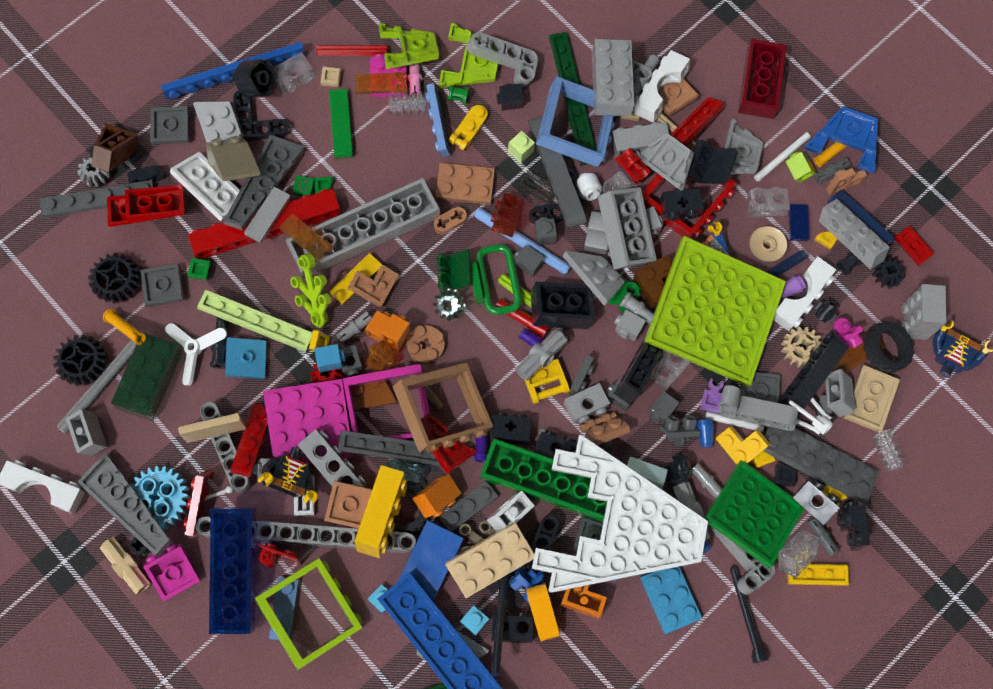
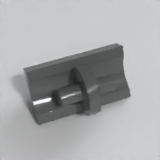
(680, 432)

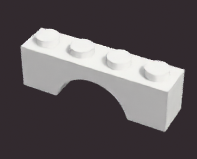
(672, 69)
(816, 277)
(63, 495)

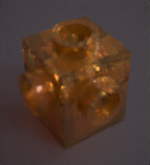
(381, 356)

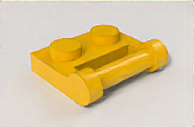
(545, 376)

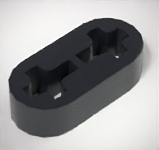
(152, 173)

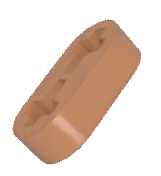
(452, 224)

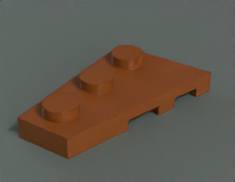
(371, 395)

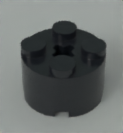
(255, 78)

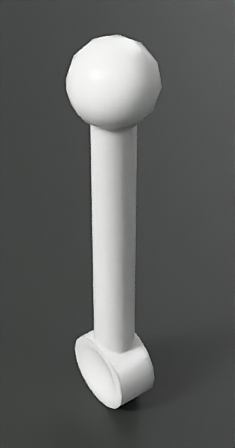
(229, 489)

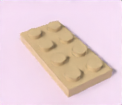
(490, 559)

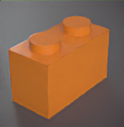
(436, 496)

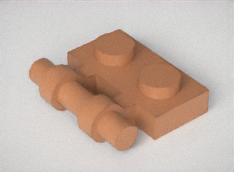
(604, 428)

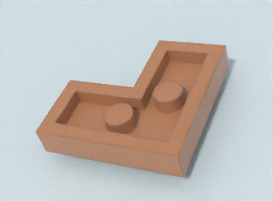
(845, 179)
(376, 289)

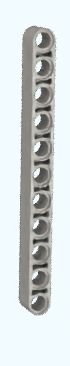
(316, 538)

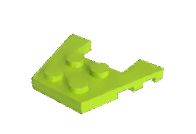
(415, 45)
(473, 69)

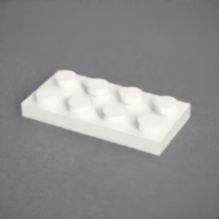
(206, 185)

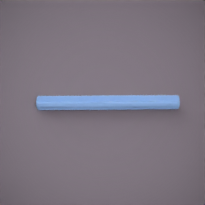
(521, 240)

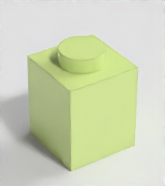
(521, 147)

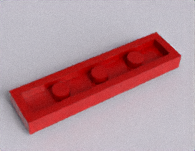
(697, 120)
(250, 441)

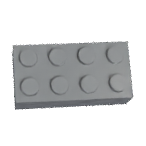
(612, 77)
(627, 228)

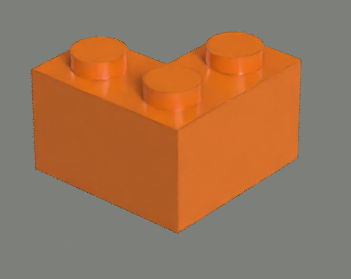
(389, 328)
(584, 601)

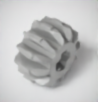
(88, 176)

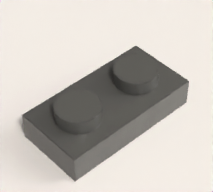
(586, 368)

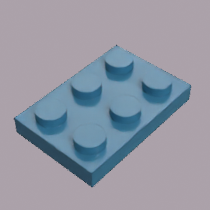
(670, 599)

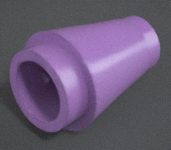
(793, 286)

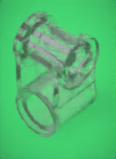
(618, 182)

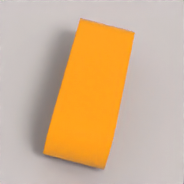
(542, 612)

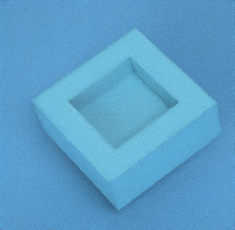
(373, 598)

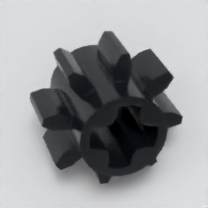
(826, 311)

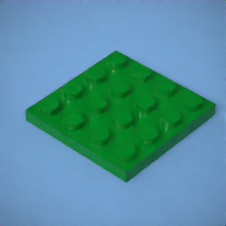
(754, 513)

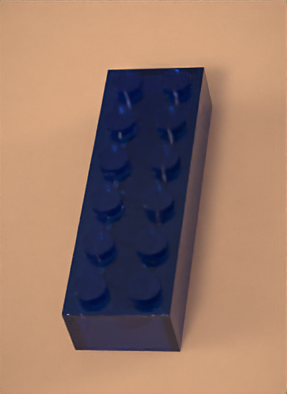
(232, 570)

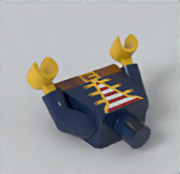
(957, 351)

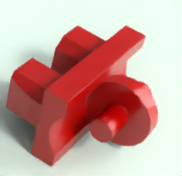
(632, 166)

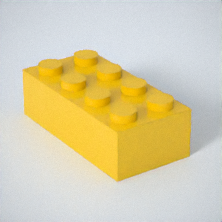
(380, 512)

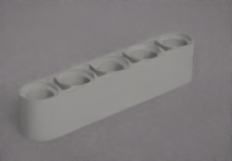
(228, 456)

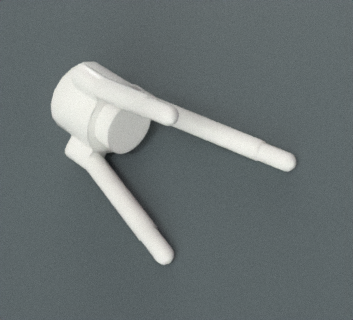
(821, 424)

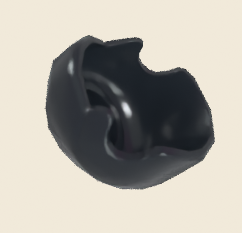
(679, 470)

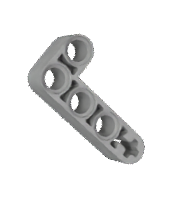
(482, 44)
(756, 411)
(752, 566)

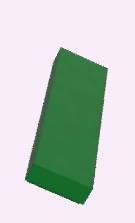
(340, 123)

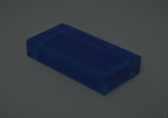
(798, 222)

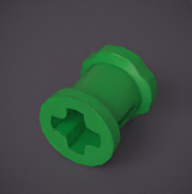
(458, 94)

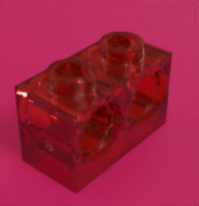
(508, 214)

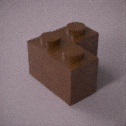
(652, 279)

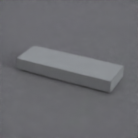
(267, 215)

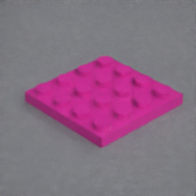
(303, 408)

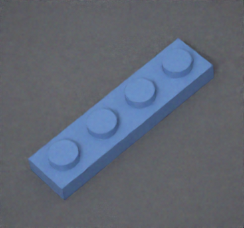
(436, 114)

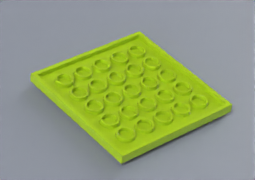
(715, 311)

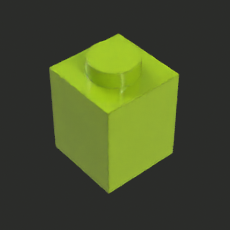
(800, 166)

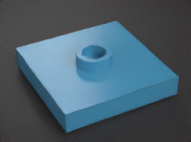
(245, 358)

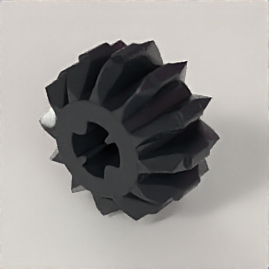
(895, 276)

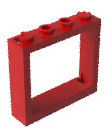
(679, 226)

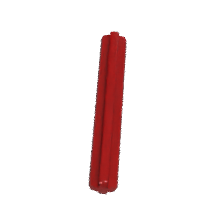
(351, 50)

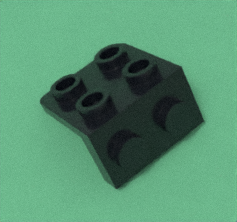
(711, 164)

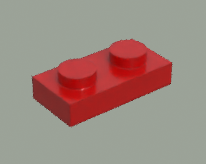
(913, 246)

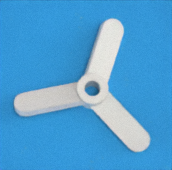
(199, 344)

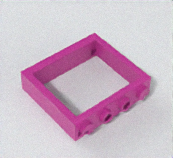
(383, 376)

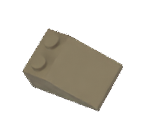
(231, 158)

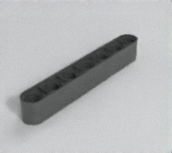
(559, 179)

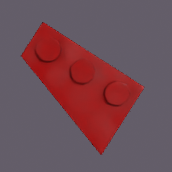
(450, 456)

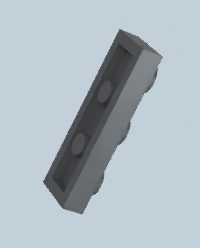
(468, 507)

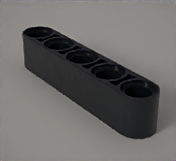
(815, 371)

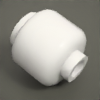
(588, 186)

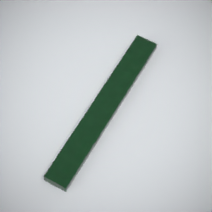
(575, 110)

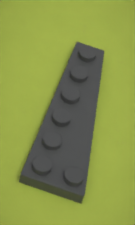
(273, 163)
(118, 497)

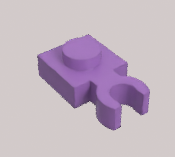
(712, 397)

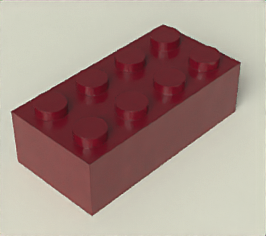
(762, 79)

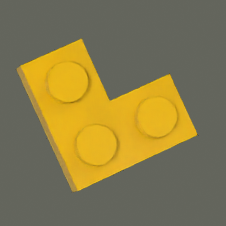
(742, 449)

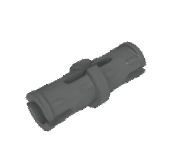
(831, 169)
(824, 538)

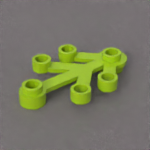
(318, 312)

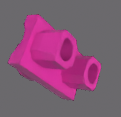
(847, 332)

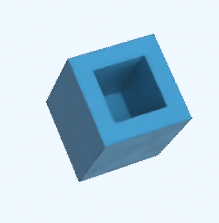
(329, 358)

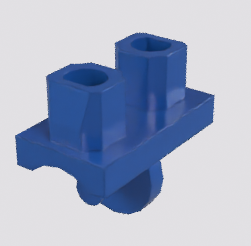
(526, 579)

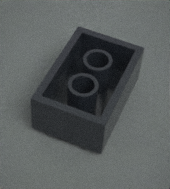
(562, 305)

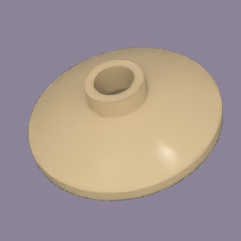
(771, 237)

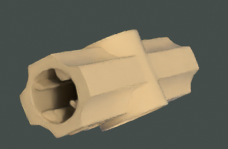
(125, 565)

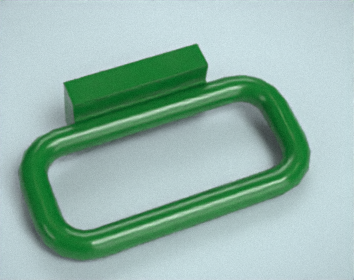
(480, 283)

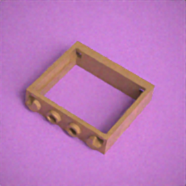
(470, 394)

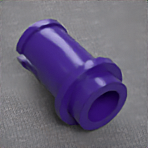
(530, 338)
(481, 448)

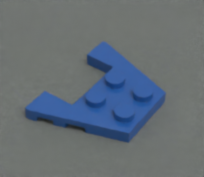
(852, 130)

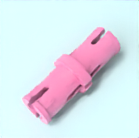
(415, 78)

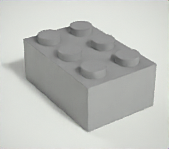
(925, 311)

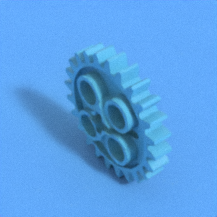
(174, 501)

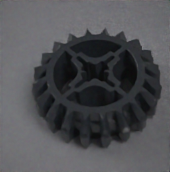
(112, 292)
(63, 360)

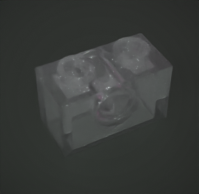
(297, 64)

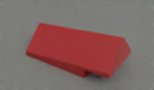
(145, 205)

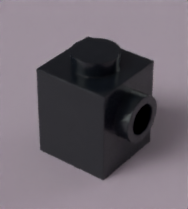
(510, 96)

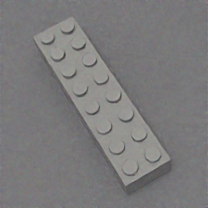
(371, 225)

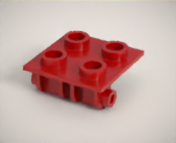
(270, 555)

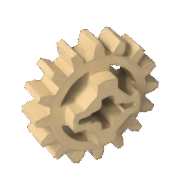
(794, 351)

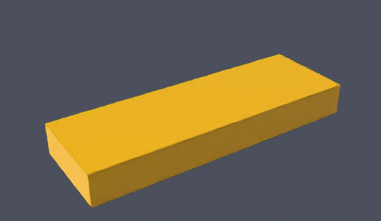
(368, 266)
(821, 575)

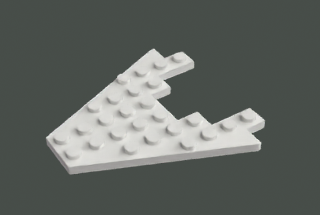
(640, 529)

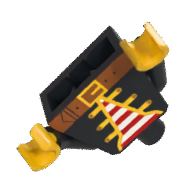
(289, 476)

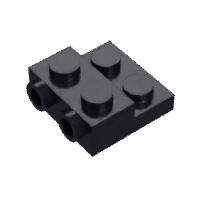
(854, 520)

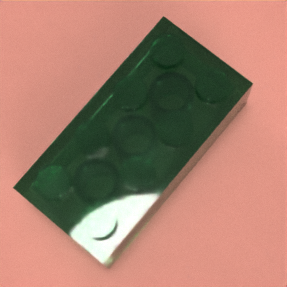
(147, 377)

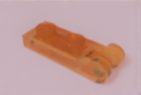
(380, 83)
(305, 237)

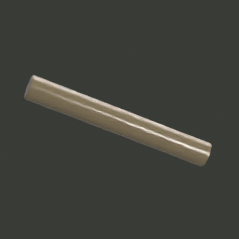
(429, 393)

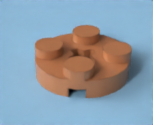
(431, 353)

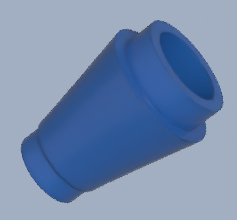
(707, 432)

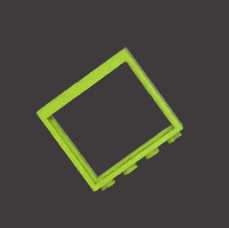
(343, 601)

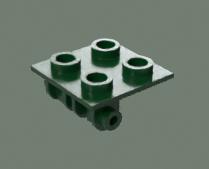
(453, 270)

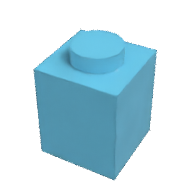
(474, 621)

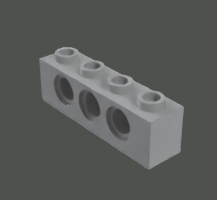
(853, 234)
(308, 446)

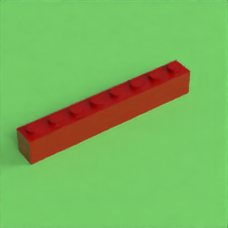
(223, 238)

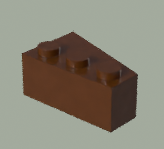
(113, 148)

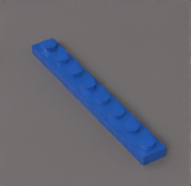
(224, 73)

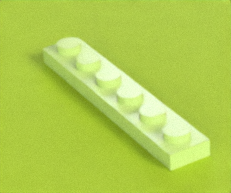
(255, 320)

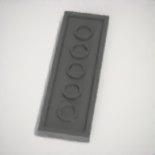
(822, 462)

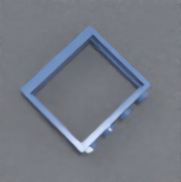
(567, 148)

